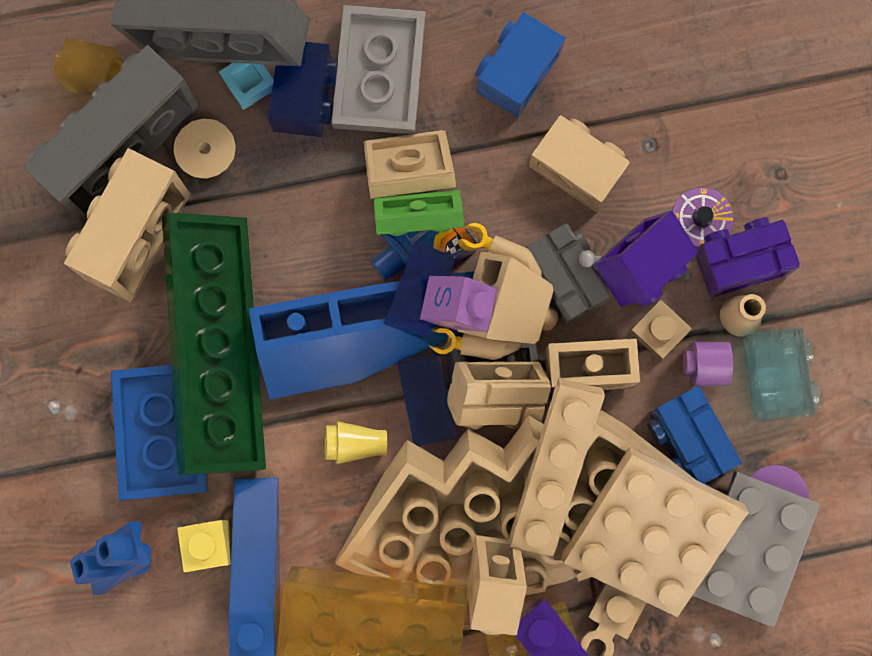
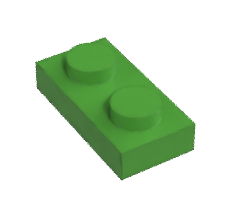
(418, 212)

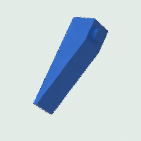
(255, 568)

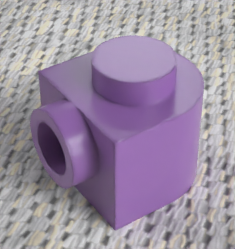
(708, 364)

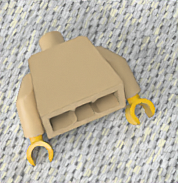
(520, 300)

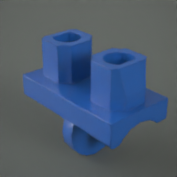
(112, 559)

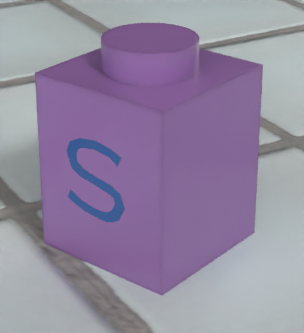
(458, 303)

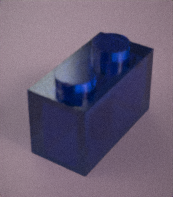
(301, 93)

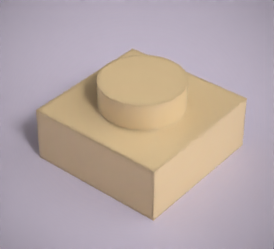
(660, 330)

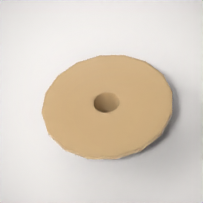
(204, 148)

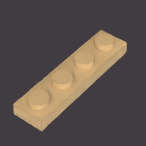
(556, 467)

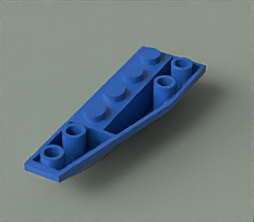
(332, 339)

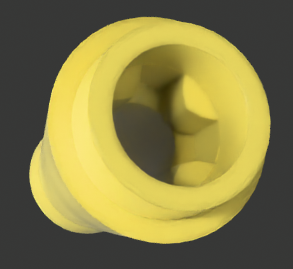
(352, 442)

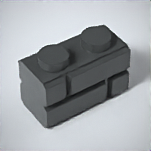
(575, 287)

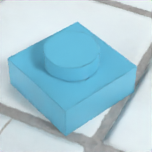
(247, 82)

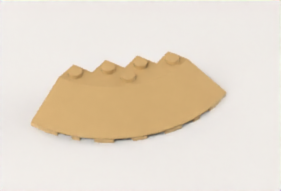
(430, 509)

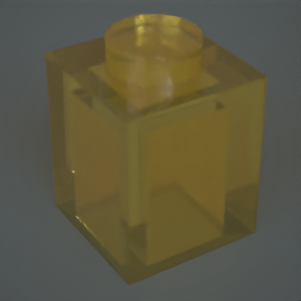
(86, 65)

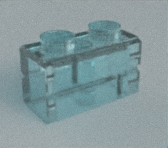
(780, 375)

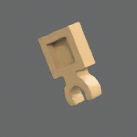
(615, 614)

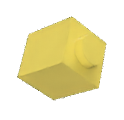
(205, 545)

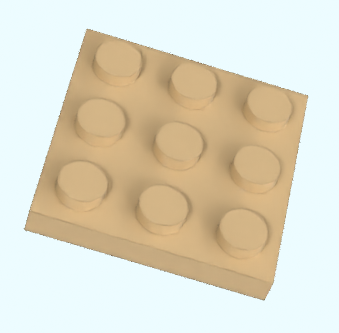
(654, 532)

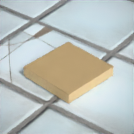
(408, 164)

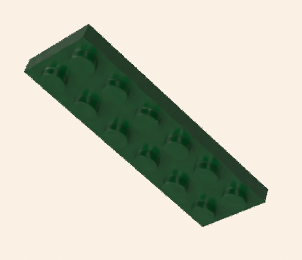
(212, 344)

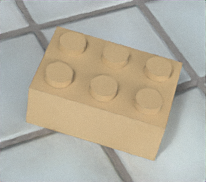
(126, 225)

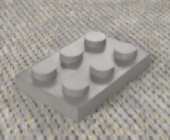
(378, 70)
(763, 552)

